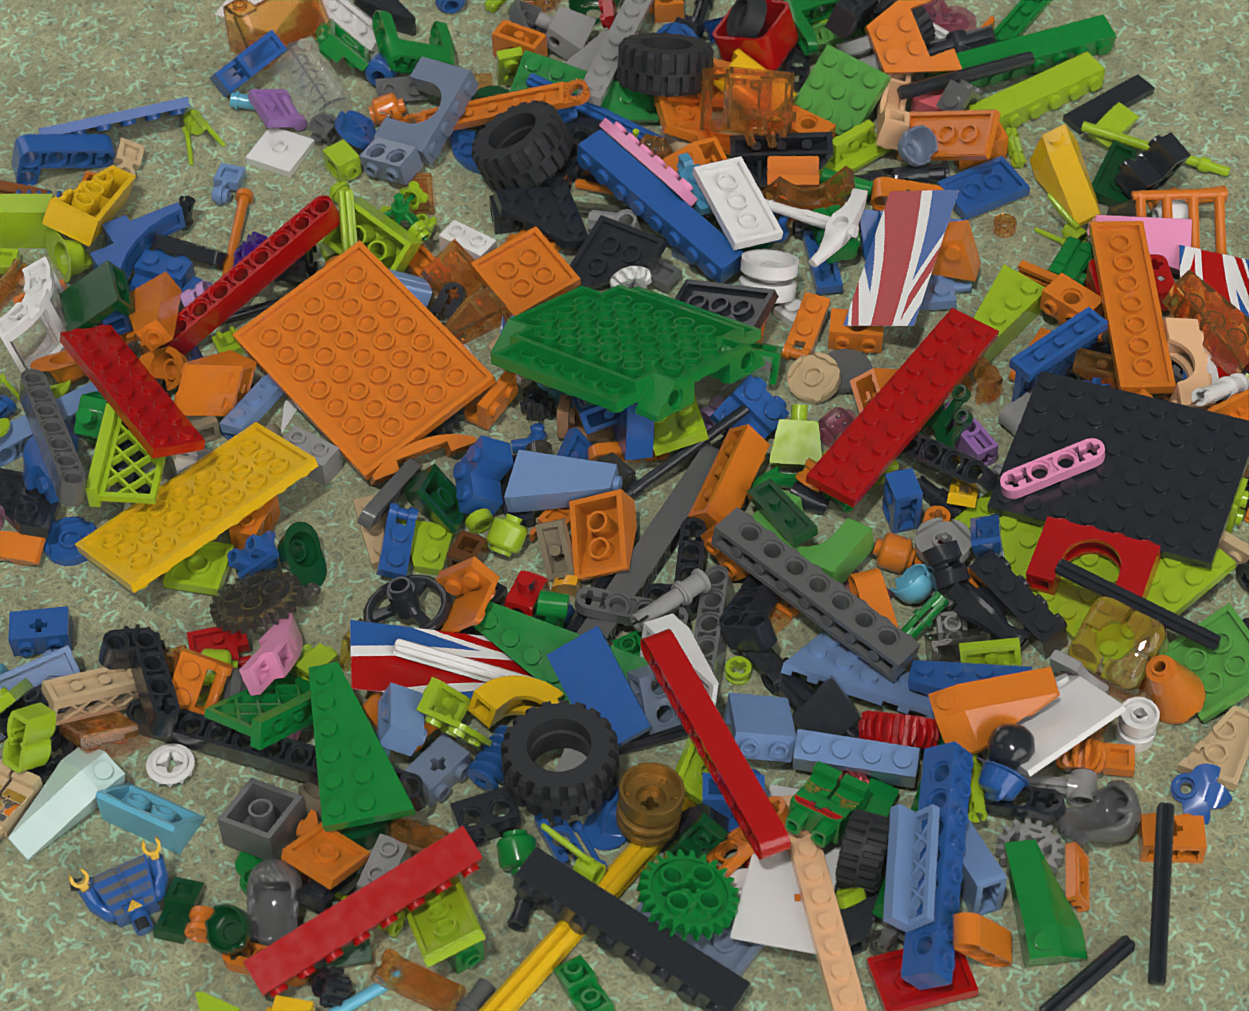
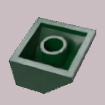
(435, 498)

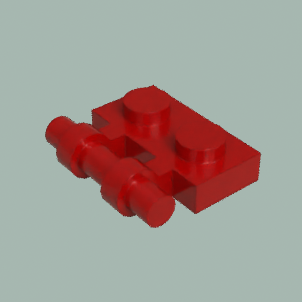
(217, 639)

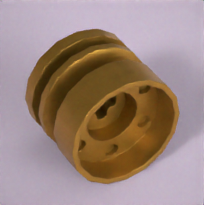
(649, 803)

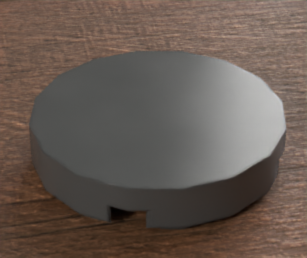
(851, 364)

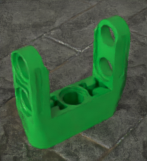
(809, 12)
(405, 54)

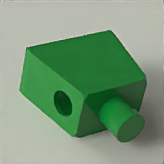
(89, 416)

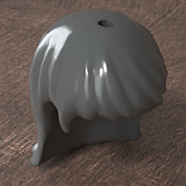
(1106, 819)
(273, 900)

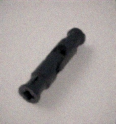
(921, 174)

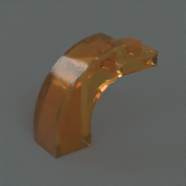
(809, 198)

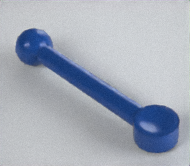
(577, 826)

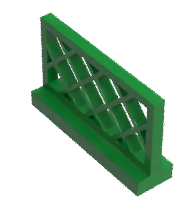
(273, 713)

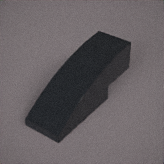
(402, 17)

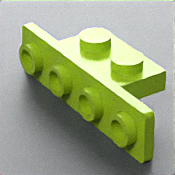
(855, 148)

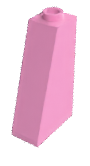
(1162, 235)

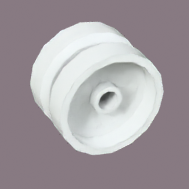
(770, 270)

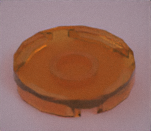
(415, 834)

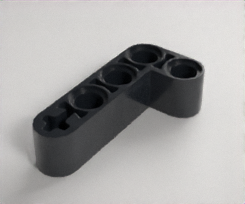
(689, 557)
(747, 619)
(143, 653)

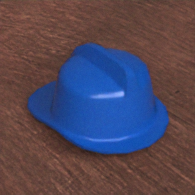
(1000, 781)
(602, 827)

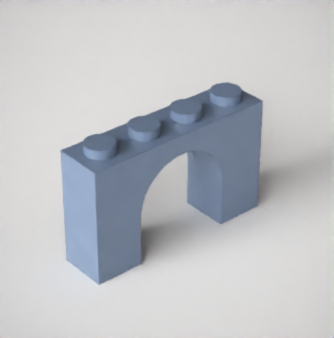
(454, 87)

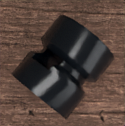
(945, 565)

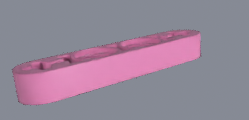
(1050, 465)

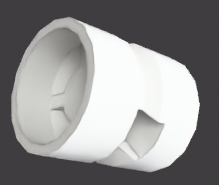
(1138, 723)

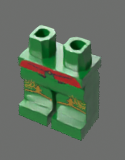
(826, 804)

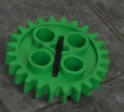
(688, 895)

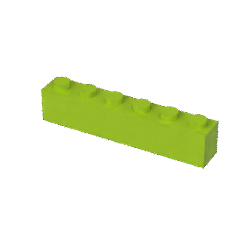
(1045, 91)

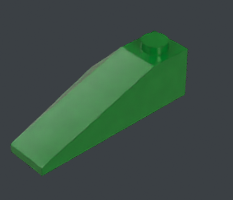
(1043, 915)

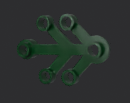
(942, 418)

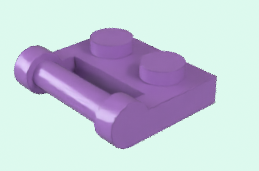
(276, 108)

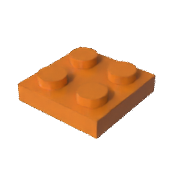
(325, 856)

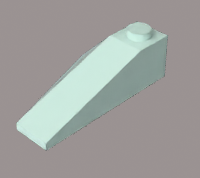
(65, 799)

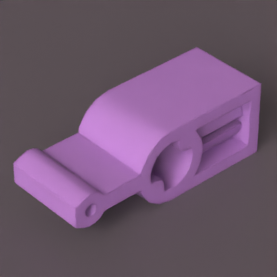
(976, 442)

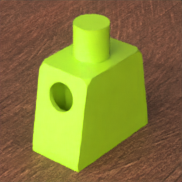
(796, 440)

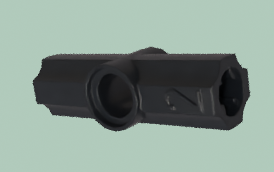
(962, 40)
(769, 667)

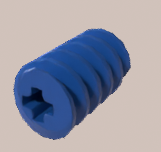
(487, 767)

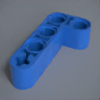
(59, 151)

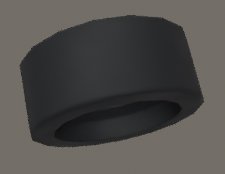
(746, 18)

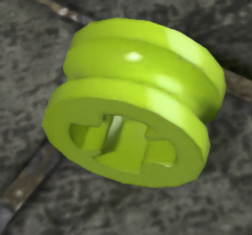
(739, 663)

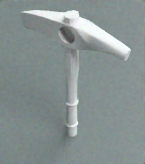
(838, 227)

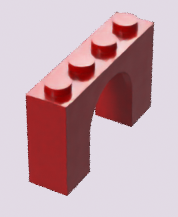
(1066, 540)

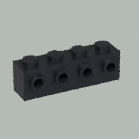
(1020, 604)

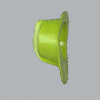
(66, 254)

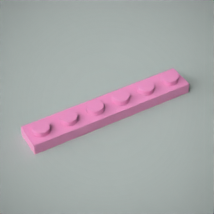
(654, 165)

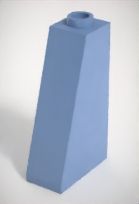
(552, 481)
(982, 876)

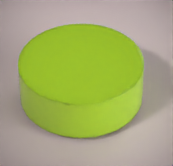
(479, 521)

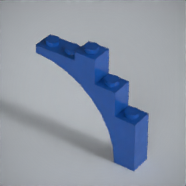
(128, 241)

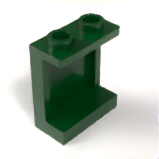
(96, 297)

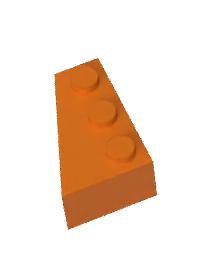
(958, 253)

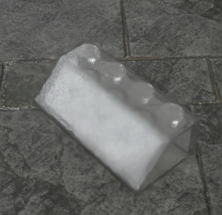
(310, 80)

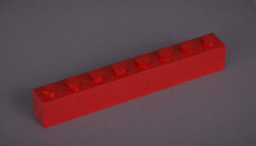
(362, 912)

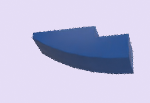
(248, 63)

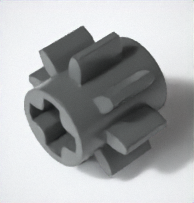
(323, 128)

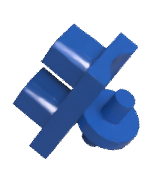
(257, 555)

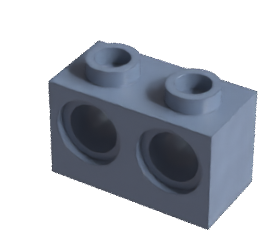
(391, 161)
(652, 700)

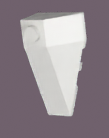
(689, 646)

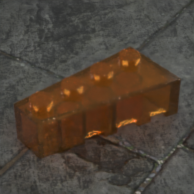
(1222, 323)

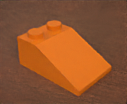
(602, 534)

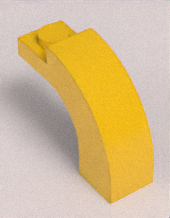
(510, 697)

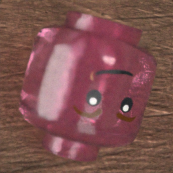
(834, 424)

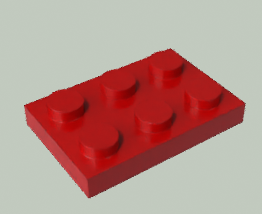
(899, 995)

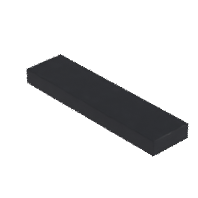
(1127, 93)

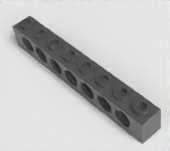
(815, 594)

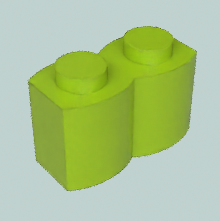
(29, 737)

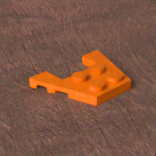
(900, 44)
(681, 117)

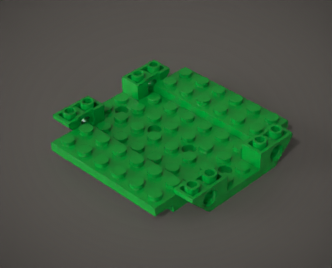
(626, 348)

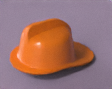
(165, 364)
(60, 366)

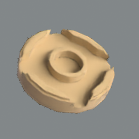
(814, 378)

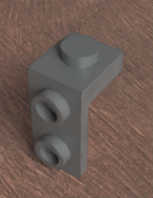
(958, 96)

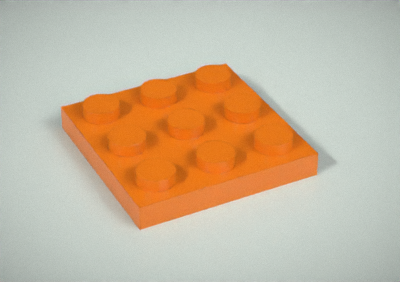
(525, 272)

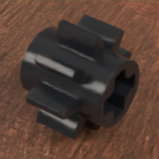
(537, 405)
(331, 986)

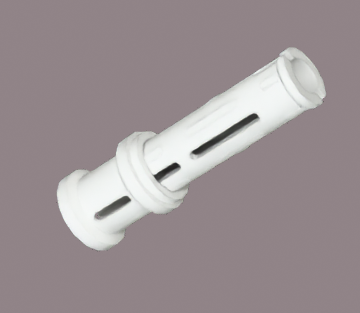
(1222, 389)

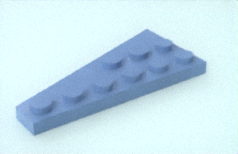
(829, 657)

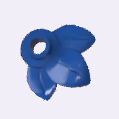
(1205, 791)

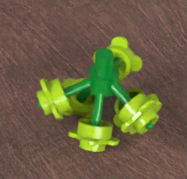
(410, 198)

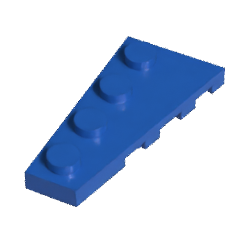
(937, 675)

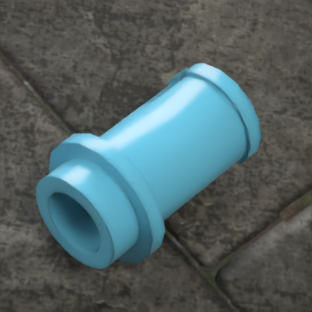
(240, 100)

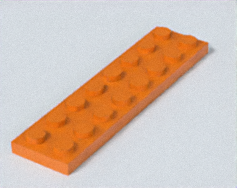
(1131, 307)

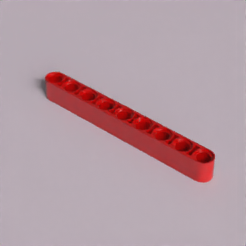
(254, 273)
(715, 745)

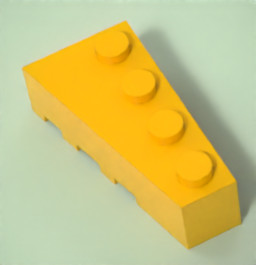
(94, 202)

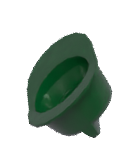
(302, 553)

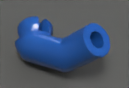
(537, 433)

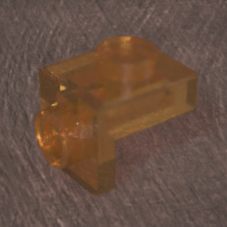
(988, 382)

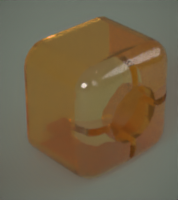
(1126, 674)

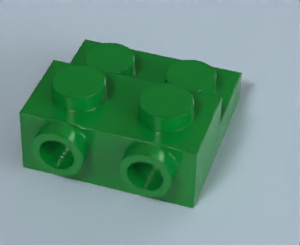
(336, 42)

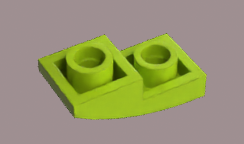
(1117, 119)

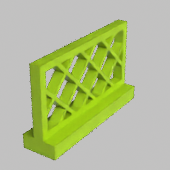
(105, 458)

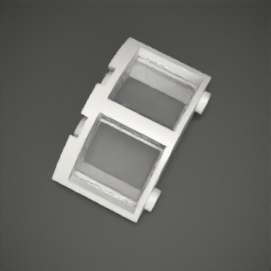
(35, 324)

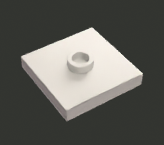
(280, 151)

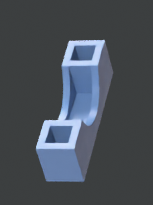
(884, 761)

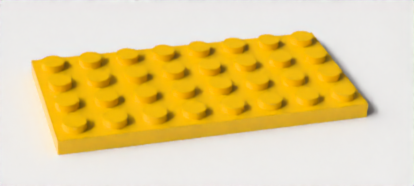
(196, 506)

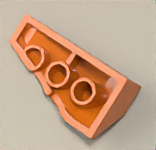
(976, 708)

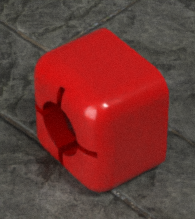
(771, 44)

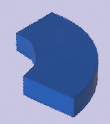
(461, 147)

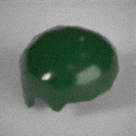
(228, 929)

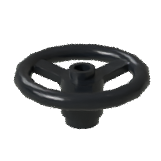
(405, 601)

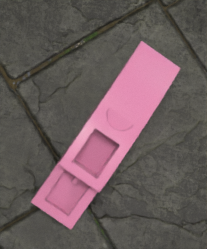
(275, 657)

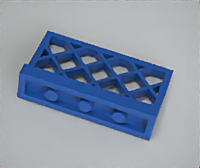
(1056, 350)

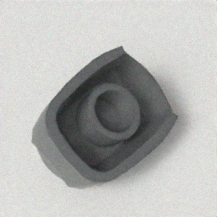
(524, 14)

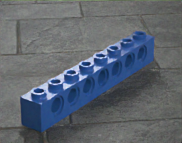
(945, 783)

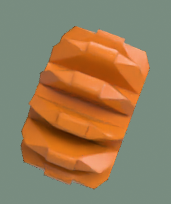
(1085, 755)

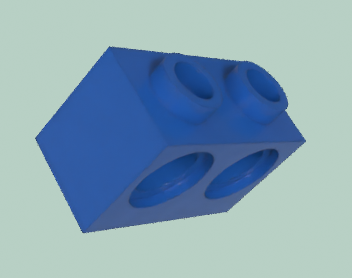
(902, 500)

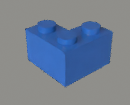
(480, 475)

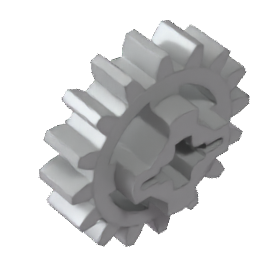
(1028, 831)

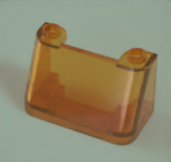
(287, 18)

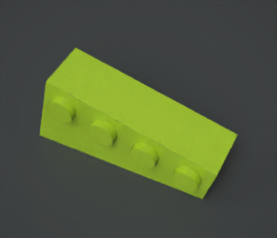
(1009, 307)

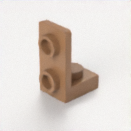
(567, 420)

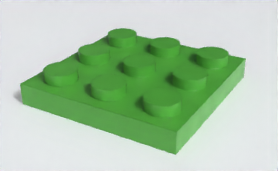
(842, 89)
(1222, 670)

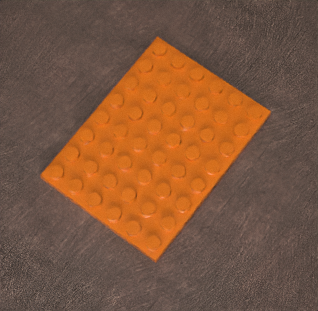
(363, 359)

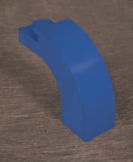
(34, 469)

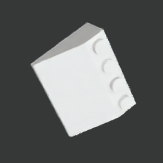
(1066, 721)

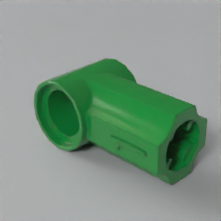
(553, 607)

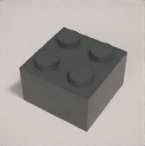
(262, 819)

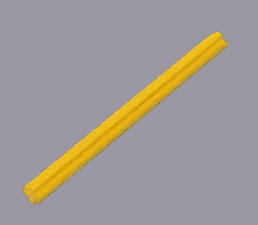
(562, 938)

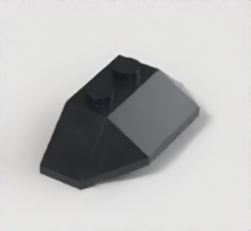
(794, 144)

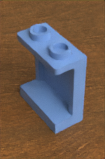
(761, 726)

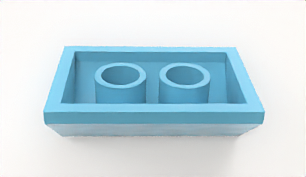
(148, 815)

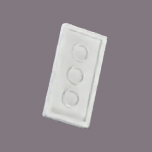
(737, 203)

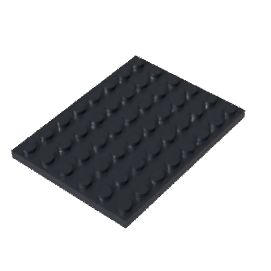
(1163, 475)

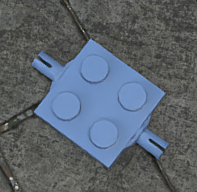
(942, 293)

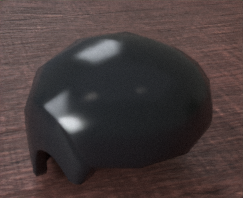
(1011, 745)

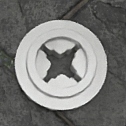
(632, 277)
(160, 759)

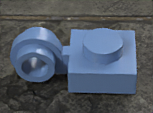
(226, 179)

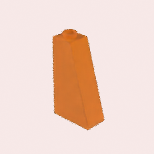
(156, 310)

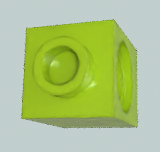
(342, 161)

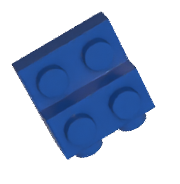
(156, 262)
(763, 407)

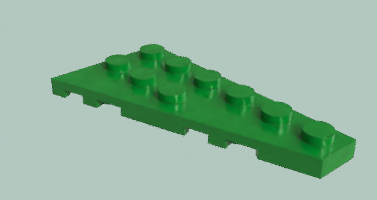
(622, 101)
(531, 639)
(352, 766)

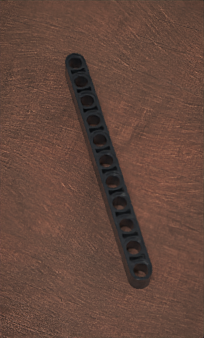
(234, 744)

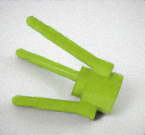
(196, 125)
(1071, 229)
(584, 864)

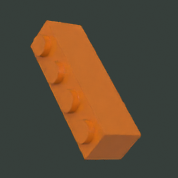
(730, 475)

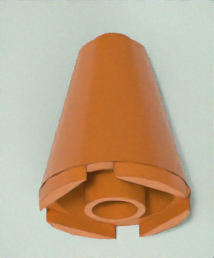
(1173, 689)

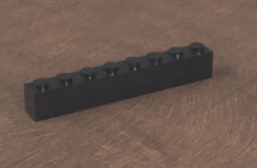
(629, 934)

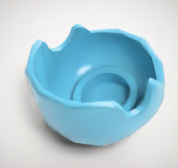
(914, 584)

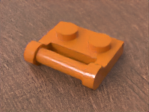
(190, 677)

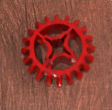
(899, 729)

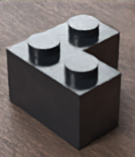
(1152, 167)

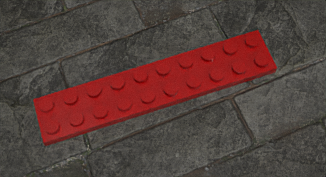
(901, 407)

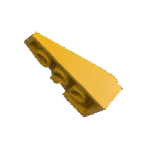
(1063, 173)

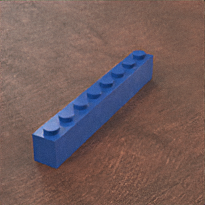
(659, 206)

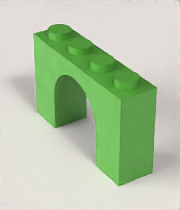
(839, 553)

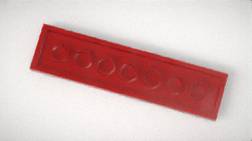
(132, 391)

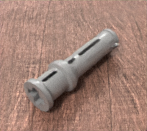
(680, 594)

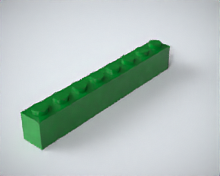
(1048, 47)

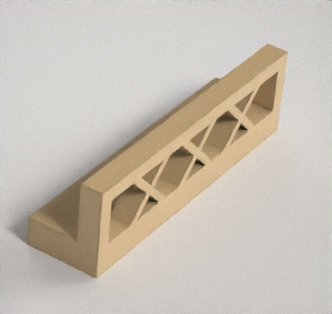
(87, 686)

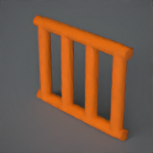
(1192, 196)

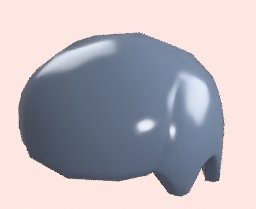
(917, 145)

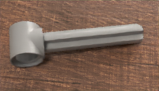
(1076, 787)

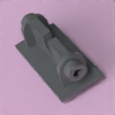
(402, 87)

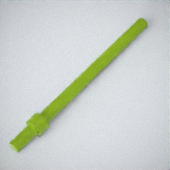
(1202, 164)

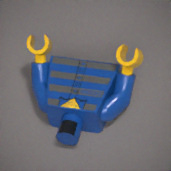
(127, 891)

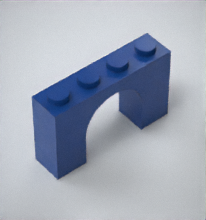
(634, 434)

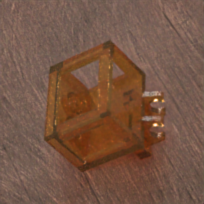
(752, 104)

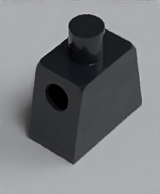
(828, 711)

